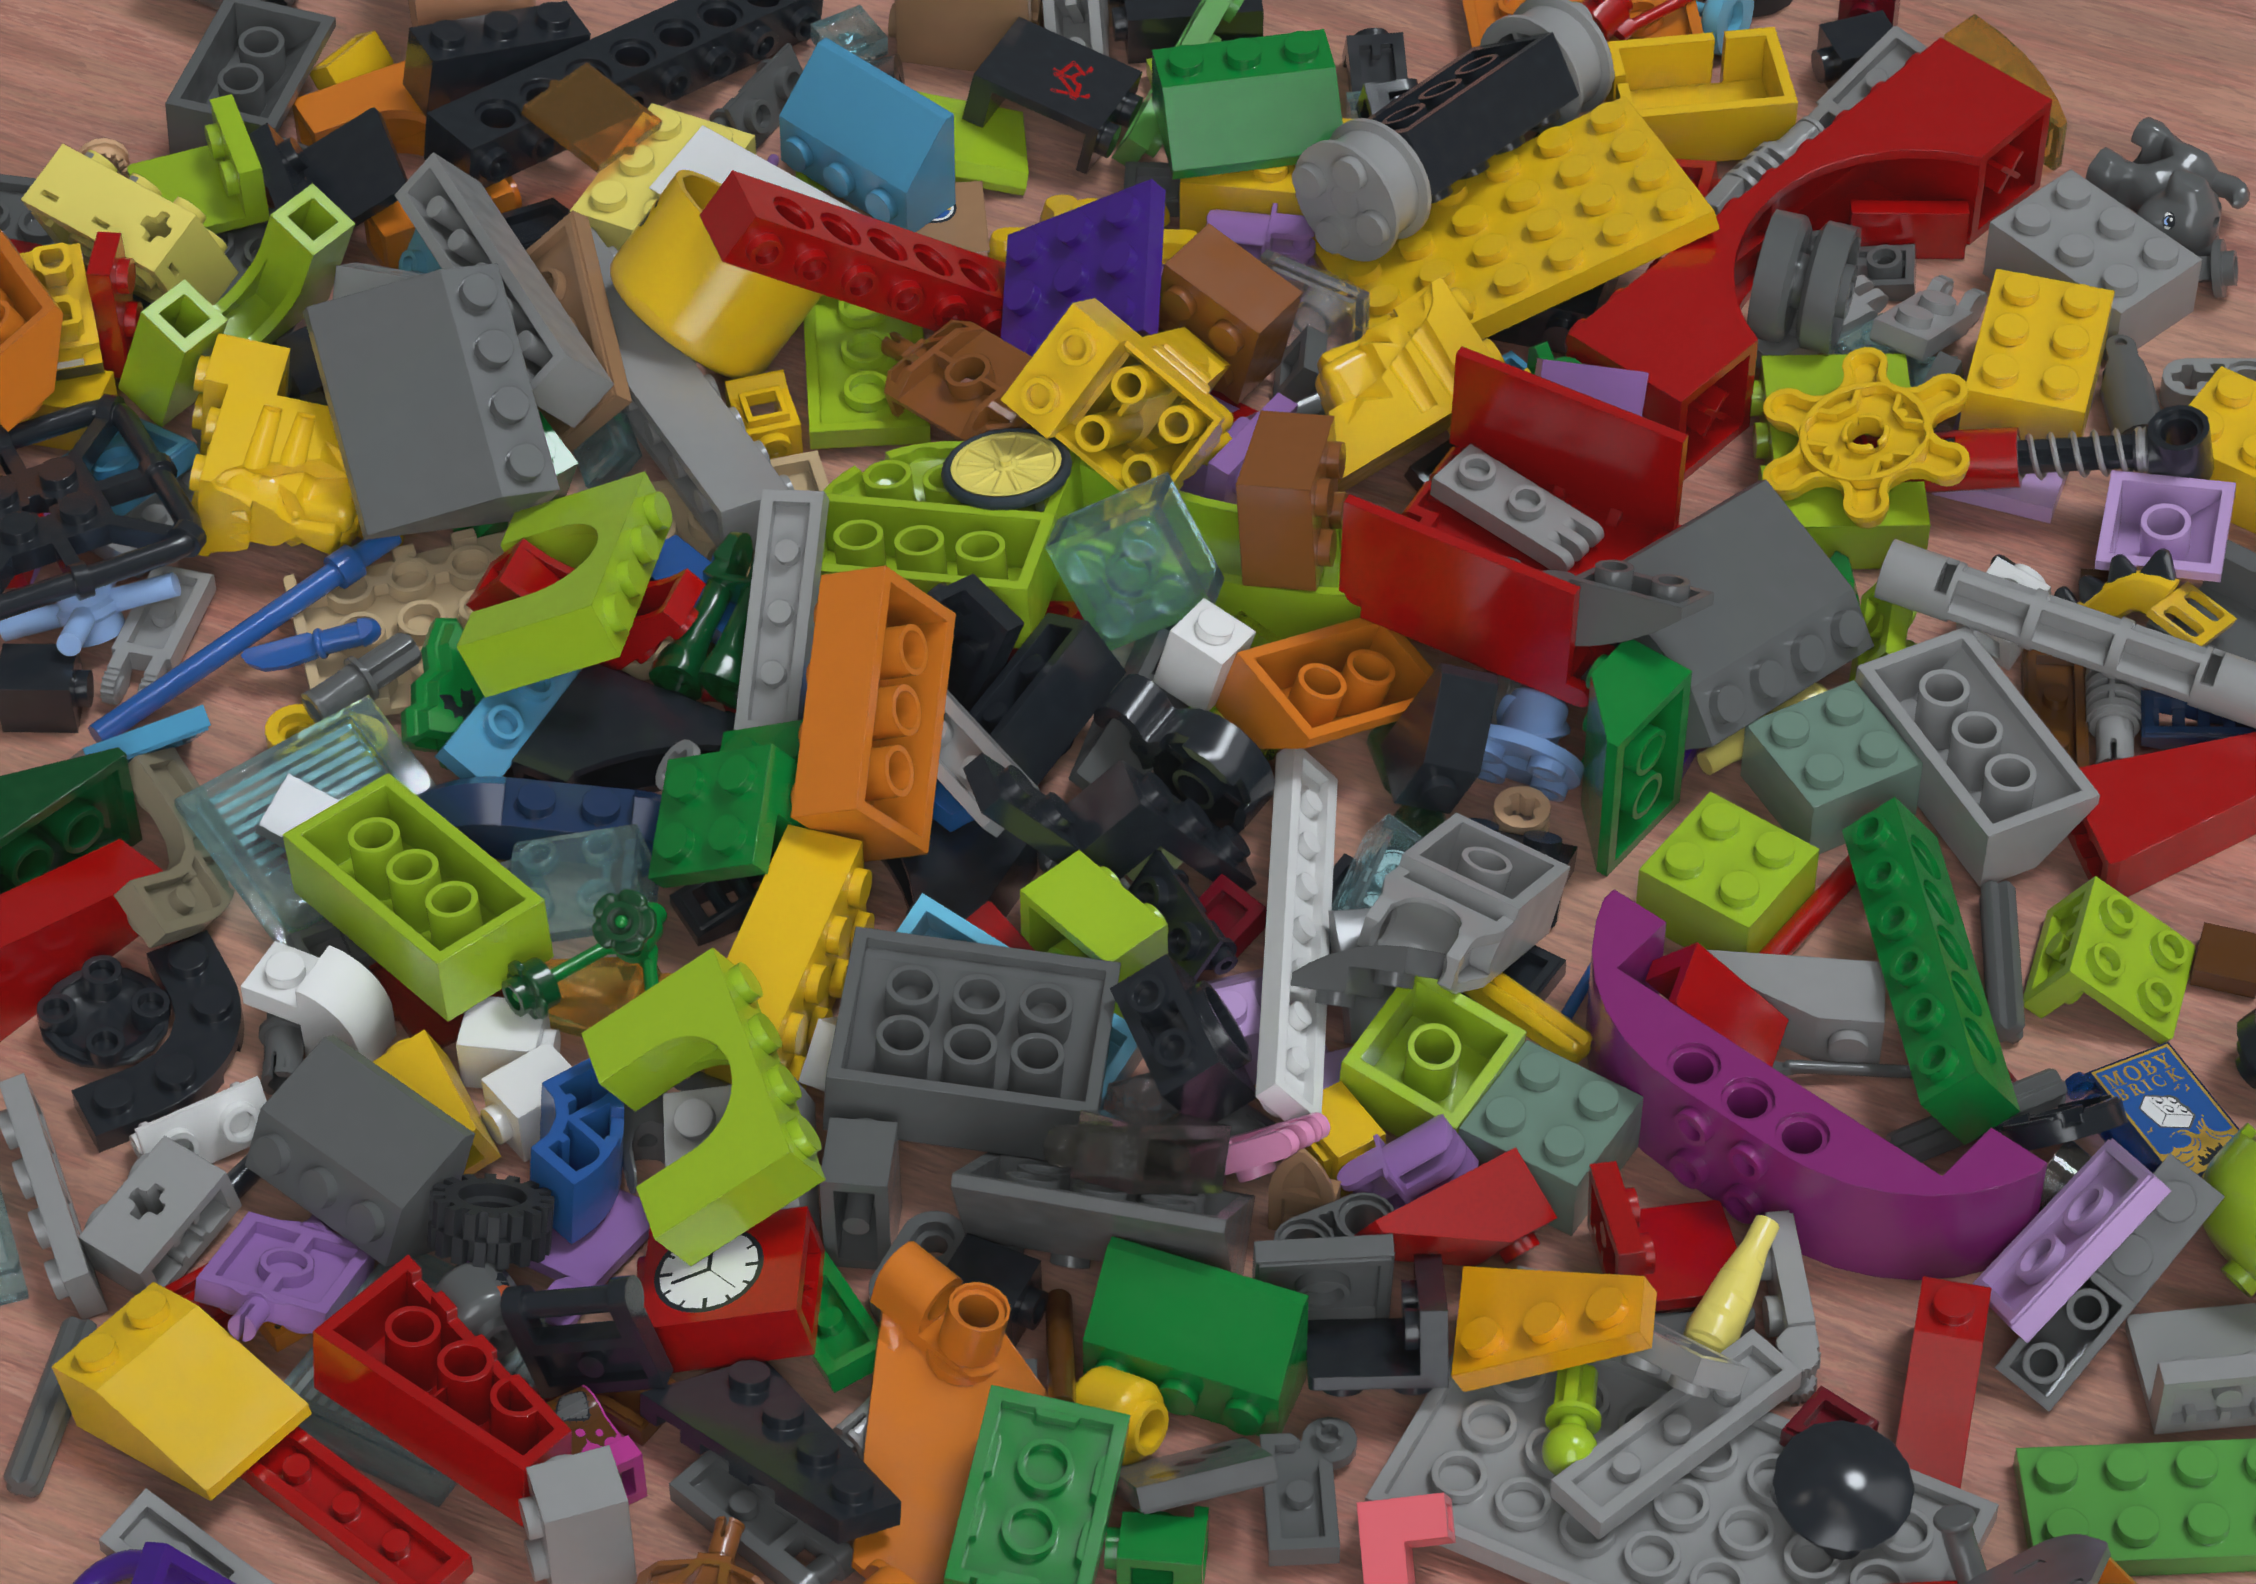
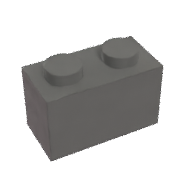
(860, 1191)

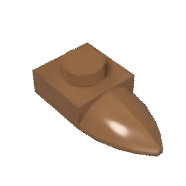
(1299, 1187)

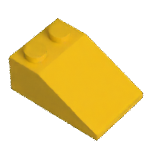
(177, 1392)

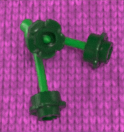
(623, 927)

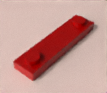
(355, 1515)

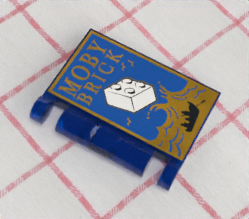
(2163, 1106)

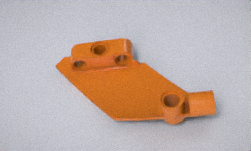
(927, 1402)

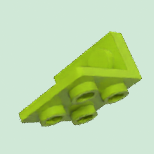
(216, 178)
(2115, 955)

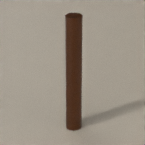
(1060, 1346)

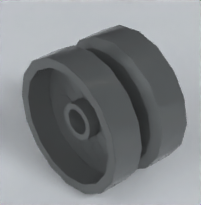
(1813, 284)

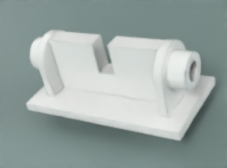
(210, 1126)

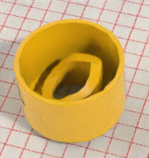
(692, 298)

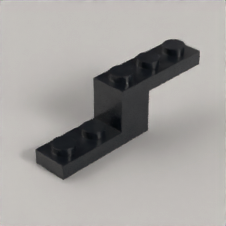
(1111, 821)

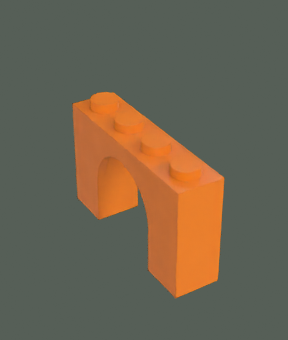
(332, 107)

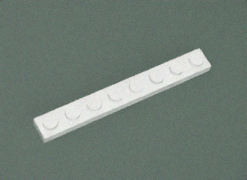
(1295, 934)

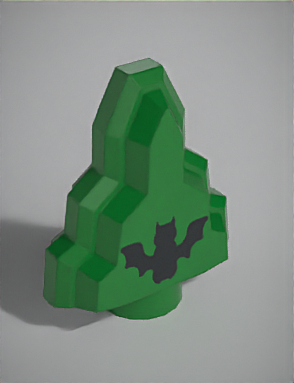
(442, 693)

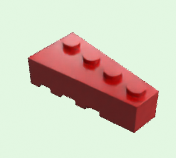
(436, 1388)

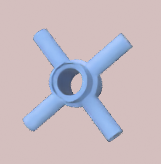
(91, 619)

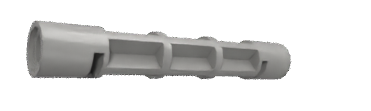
(2069, 631)

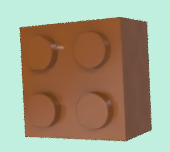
(1231, 306)
(1290, 500)

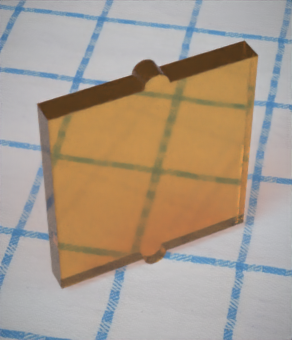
(592, 117)

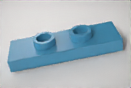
(500, 728)

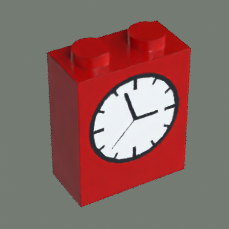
(742, 1301)

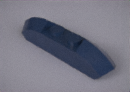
(511, 810)

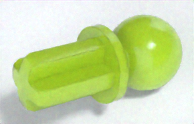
(1572, 1418)

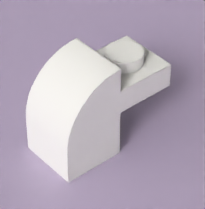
(323, 997)

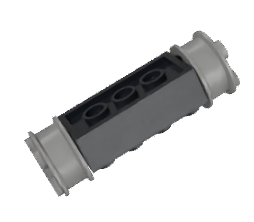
(1387, 170)

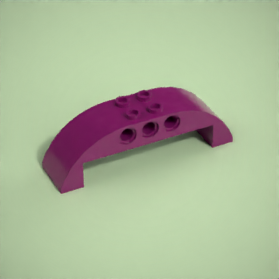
(1774, 1146)

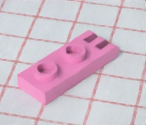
(1255, 1151)

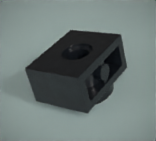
(1187, 1040)

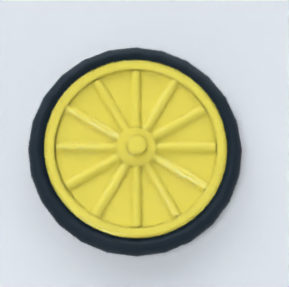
(1006, 469)

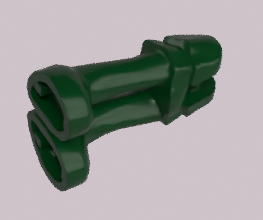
(683, 662)

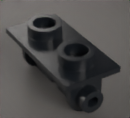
(1192, 937)

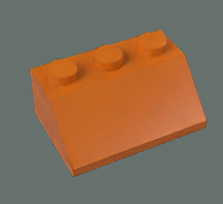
(27, 338)
(1322, 685)

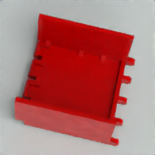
(1449, 578)

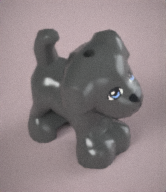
(2169, 185)

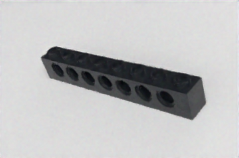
(648, 58)

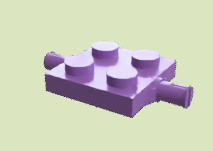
(282, 1274)

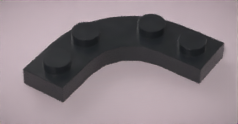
(192, 1059)

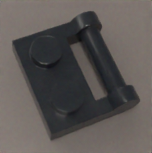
(596, 1354)

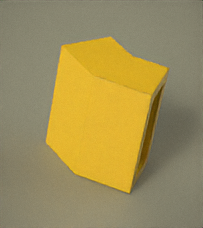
(354, 58)

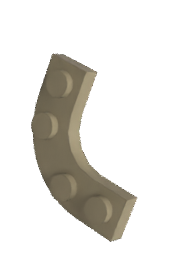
(193, 888)

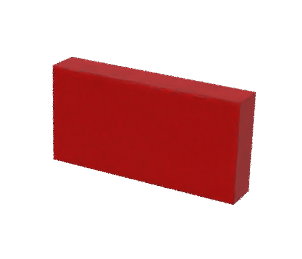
(1933, 226)

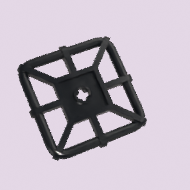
(82, 508)

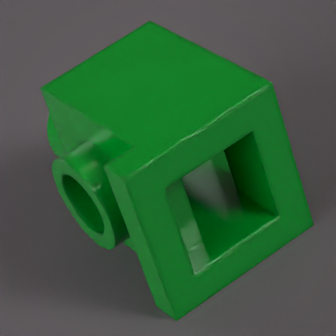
(1159, 1548)

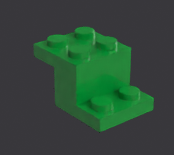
(726, 807)

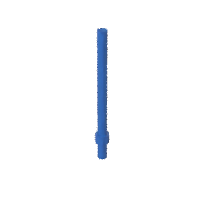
(341, 569)

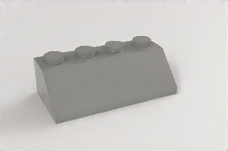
(1990, 765)

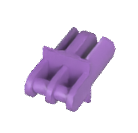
(1275, 232)
(1410, 1163)

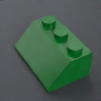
(1244, 102)
(1632, 748)
(1202, 1335)

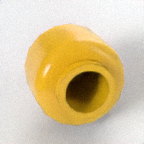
(1132, 1395)

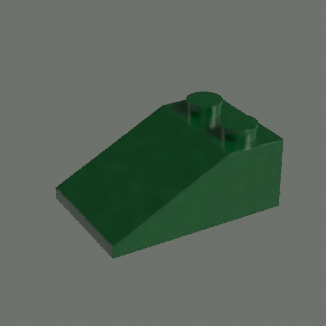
(64, 813)

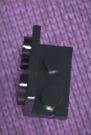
(350, 165)
(1386, 1352)

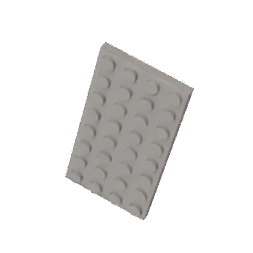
(1700, 1530)

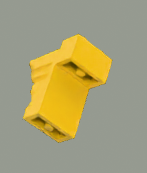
(1398, 379)
(1124, 398)
(265, 459)

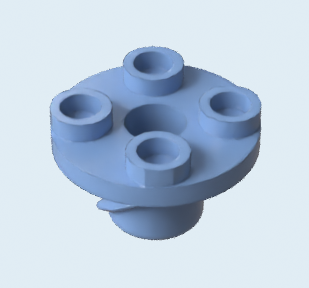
(1527, 746)

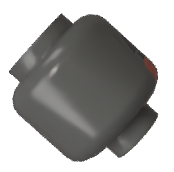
(478, 1300)

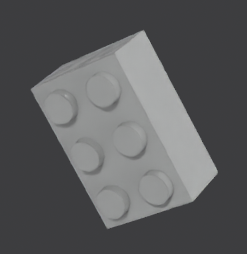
(2091, 239)

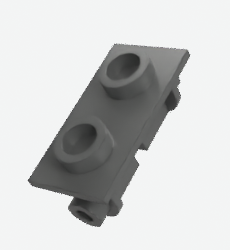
(762, 97)

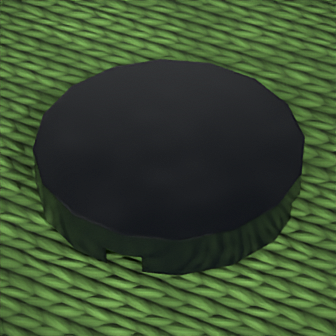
(2065, 1123)

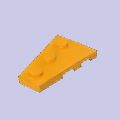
(1546, 1321)

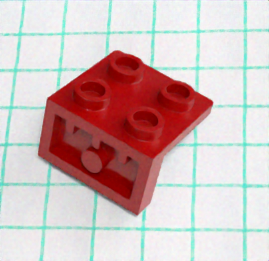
(1670, 1245)

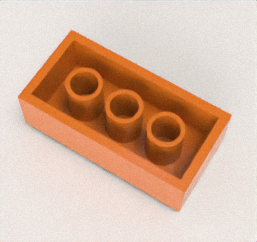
(874, 712)

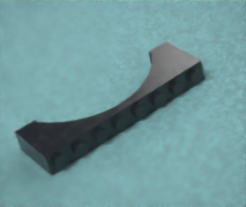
(620, 728)

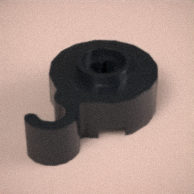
(1192, 752)

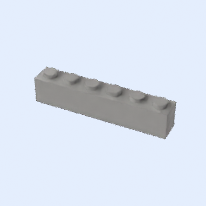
(469, 230)

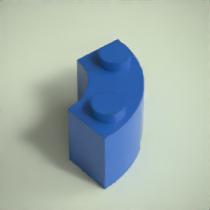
(579, 1149)

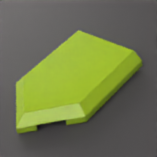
(989, 153)

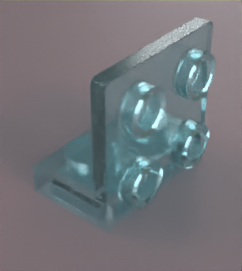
(580, 869)

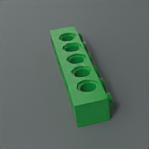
(1930, 972)

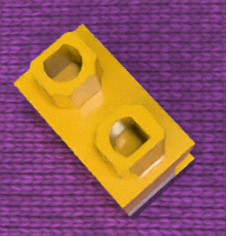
(64, 277)

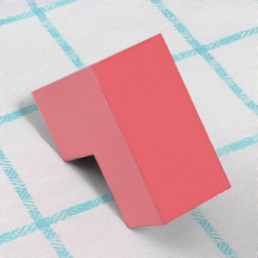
(1396, 1526)

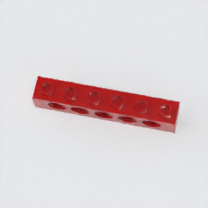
(852, 256)

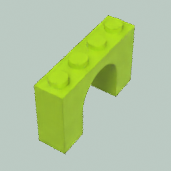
(286, 276)
(1822, 508)
(585, 618)
(761, 1147)

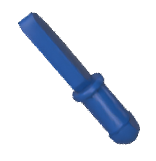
(309, 647)

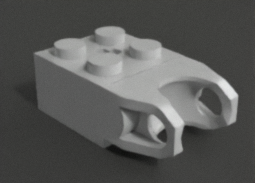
(1468, 898)

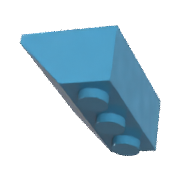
(869, 139)

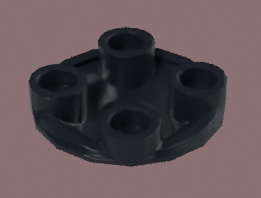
(104, 1015)
(1842, 1487)

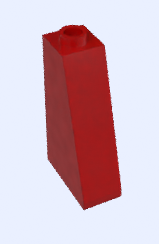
(2167, 811)
(61, 923)

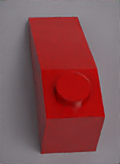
(1472, 1216)
(1942, 1377)

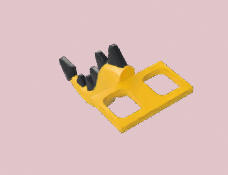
(2151, 594)

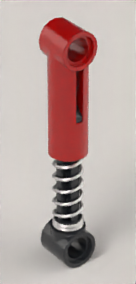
(2172, 445)

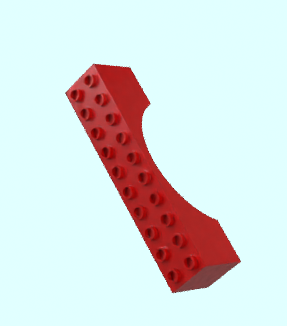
(1925, 134)

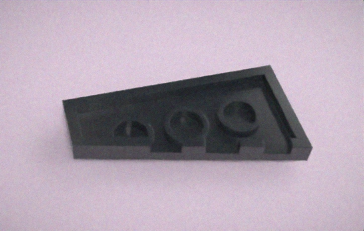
(778, 1443)

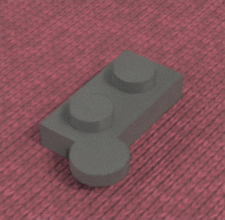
(1302, 1502)

